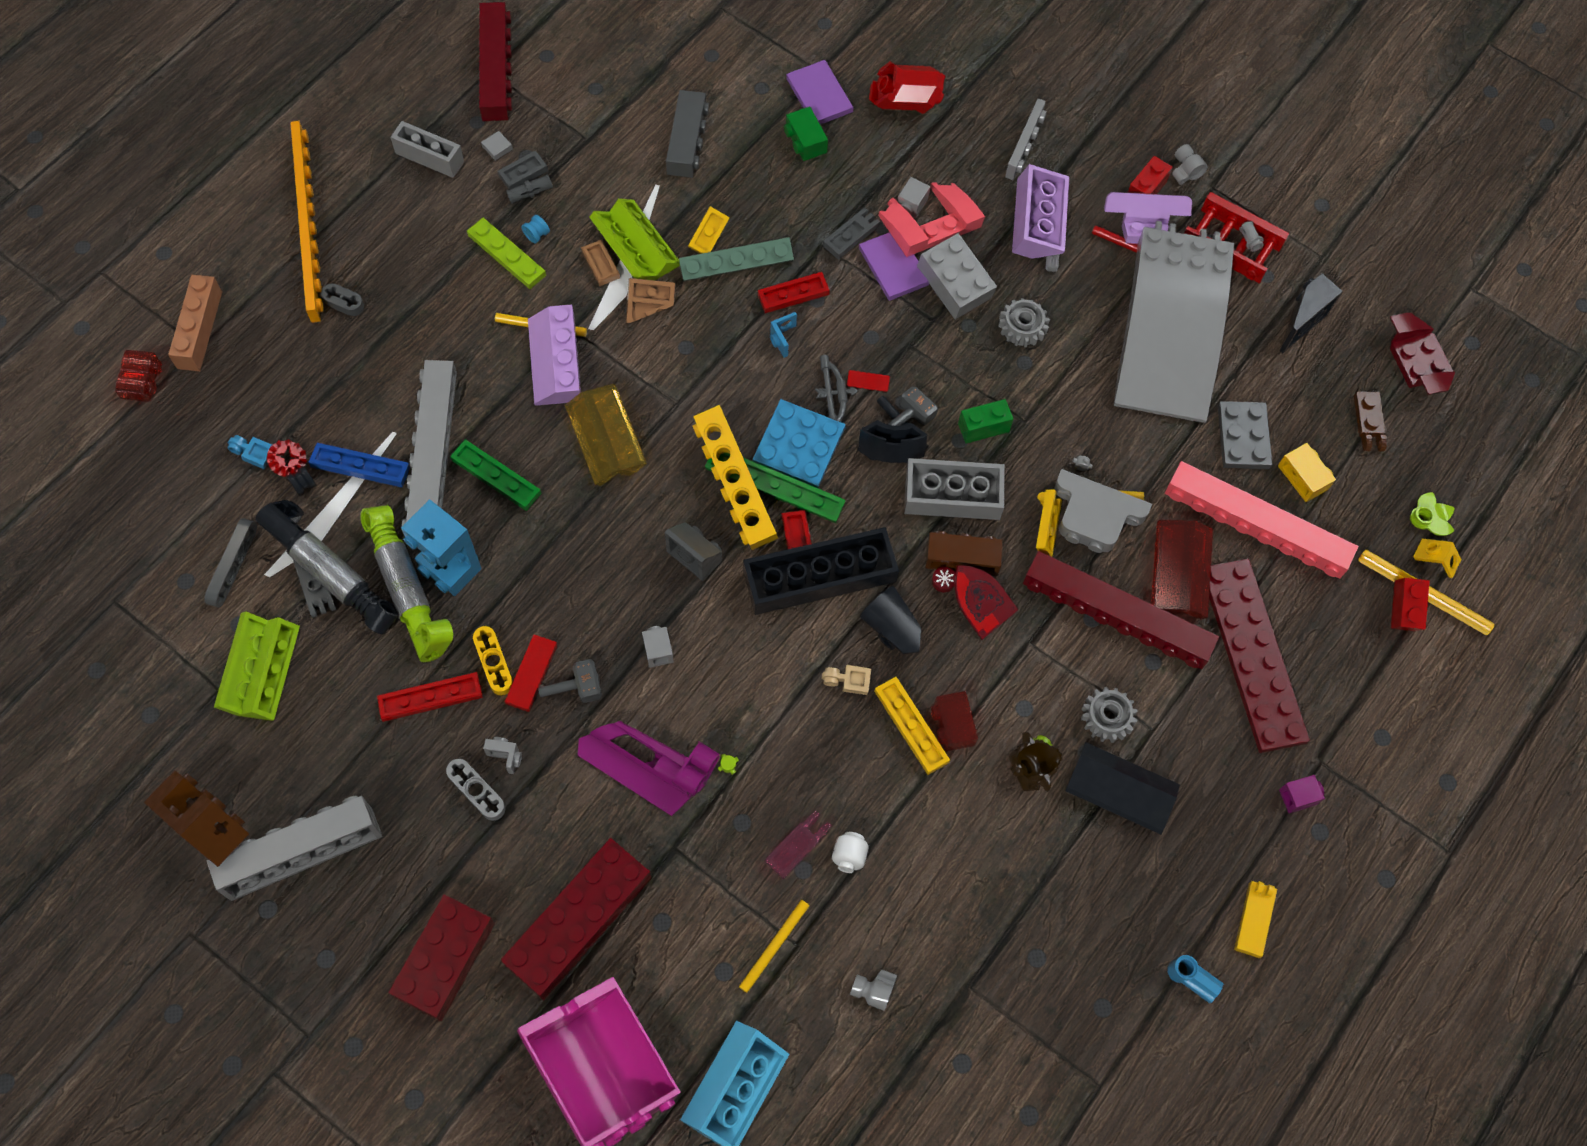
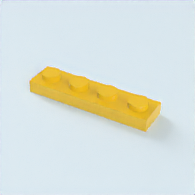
(912, 725)

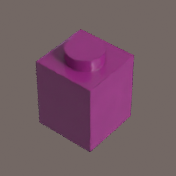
(1302, 793)

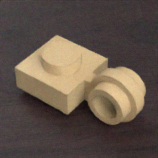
(854, 680)

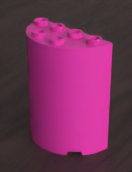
(600, 1065)

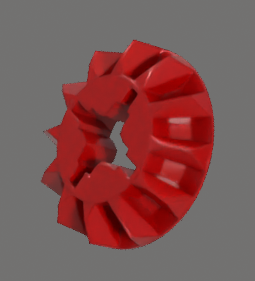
(277, 463)

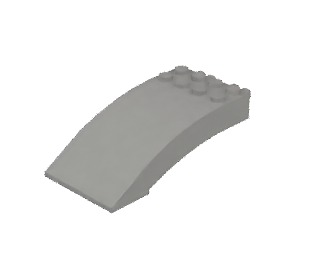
(1175, 323)

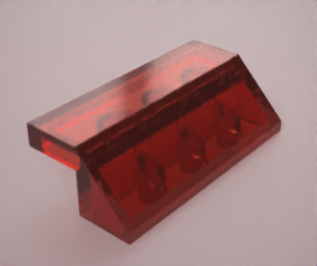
(1182, 567)

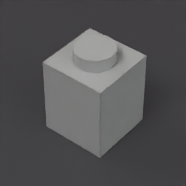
(914, 196)
(657, 646)

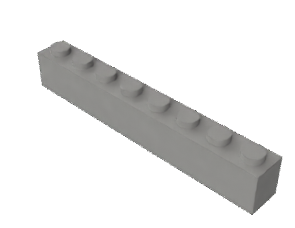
(432, 435)

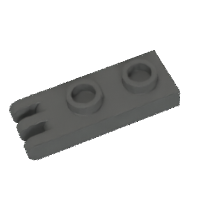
(851, 233)
(314, 592)

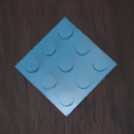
(799, 443)

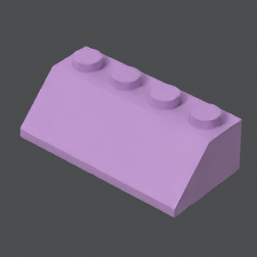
(1040, 213)
(554, 355)

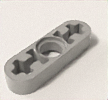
(458, 781)

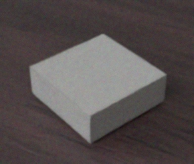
(497, 145)

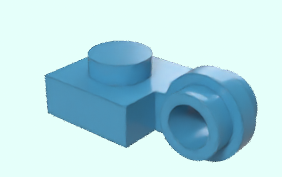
(253, 453)

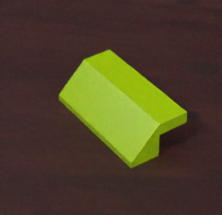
(635, 240)
(257, 667)

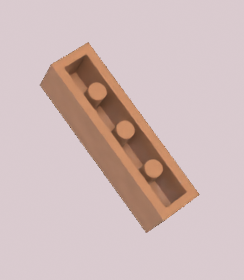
(195, 323)

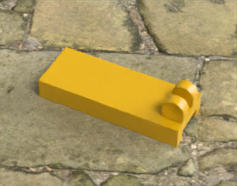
(1048, 522)
(1255, 919)

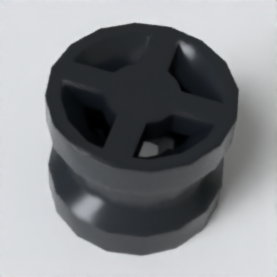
(301, 480)

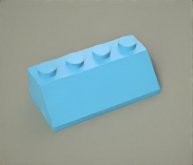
(735, 1086)

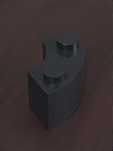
(891, 442)

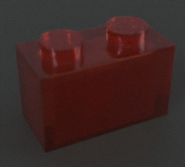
(955, 721)

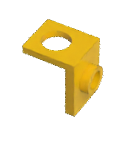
(1439, 552)

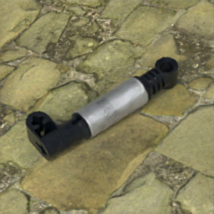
(325, 566)

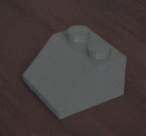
(693, 549)

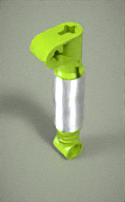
(403, 584)

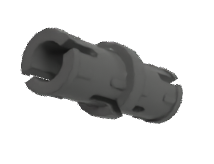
(529, 189)

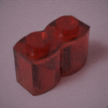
(138, 375)

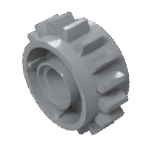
(1027, 312)
(1117, 704)

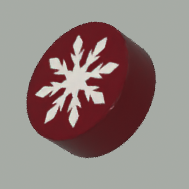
(943, 579)

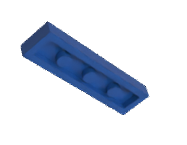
(359, 465)

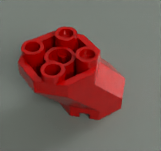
(907, 87)

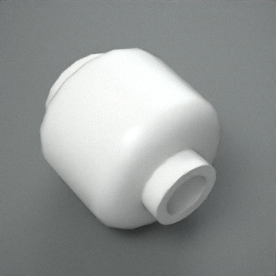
(850, 852)

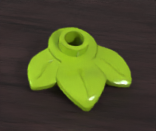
(1434, 514)

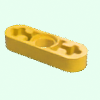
(492, 679)

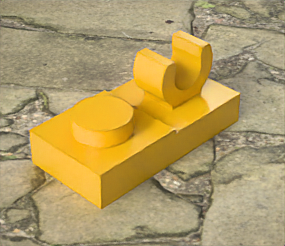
(708, 231)

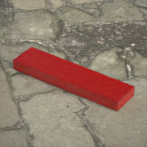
(429, 696)

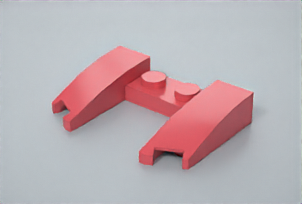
(962, 218)

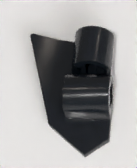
(893, 622)

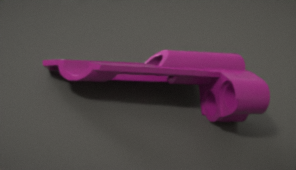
(664, 781)

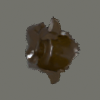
(1034, 763)

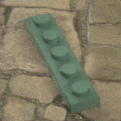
(736, 259)

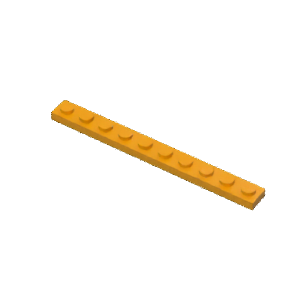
(307, 227)

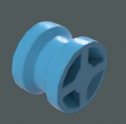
(535, 229)

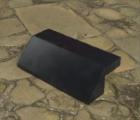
(1123, 788)

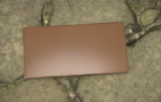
(600, 263)

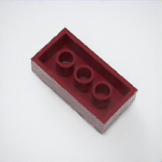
(442, 957)

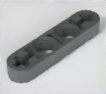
(230, 563)

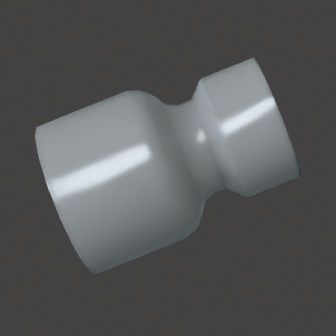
(1191, 167)
(875, 992)

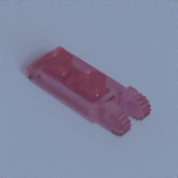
(796, 846)

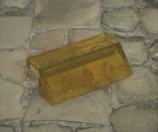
(605, 434)

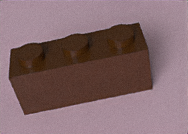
(963, 550)

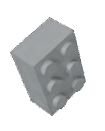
(956, 276)

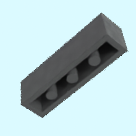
(686, 134)

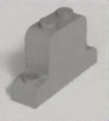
(1096, 511)

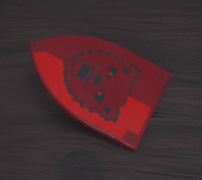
(982, 600)

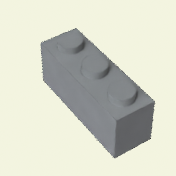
(427, 149)

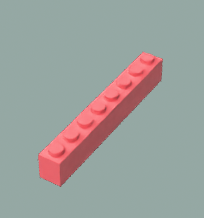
(1261, 520)

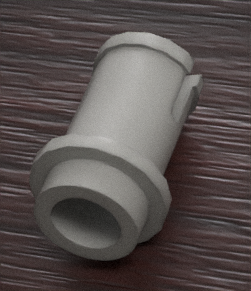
(1253, 240)

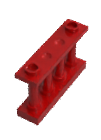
(1234, 217)

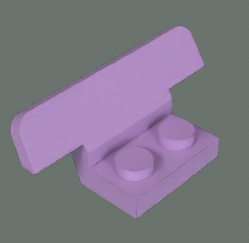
(1144, 211)

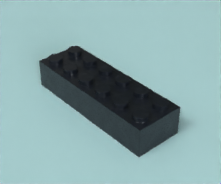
(820, 570)

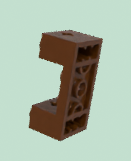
(197, 817)

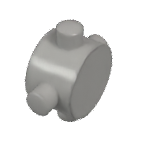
(1082, 463)

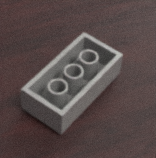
(954, 489)

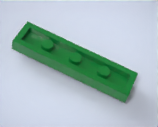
(495, 475)

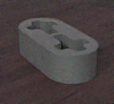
(344, 297)

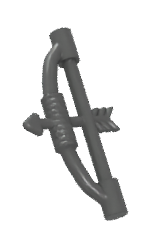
(841, 390)

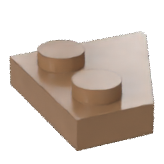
(648, 298)

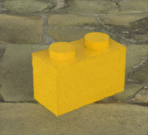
(1306, 472)

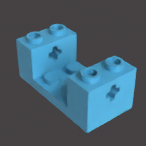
(443, 546)

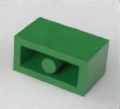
(806, 133)
(985, 421)

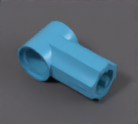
(1197, 978)

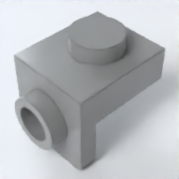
(501, 748)

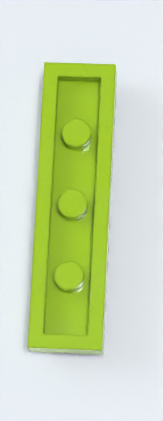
(506, 253)

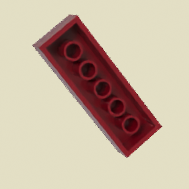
(576, 919)

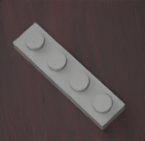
(1024, 146)

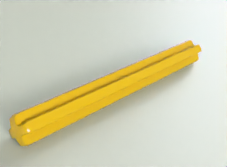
(1435, 597)

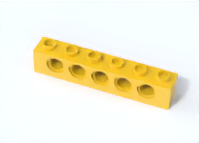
(712, 421)

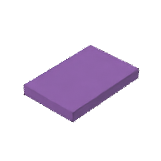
(820, 90)
(891, 267)

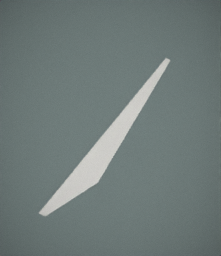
(618, 289)
(328, 516)

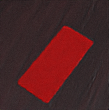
(868, 380)

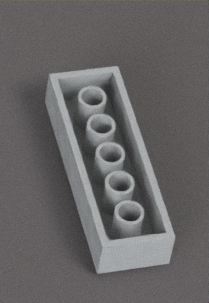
(295, 847)

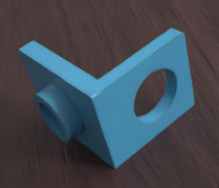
(776, 332)

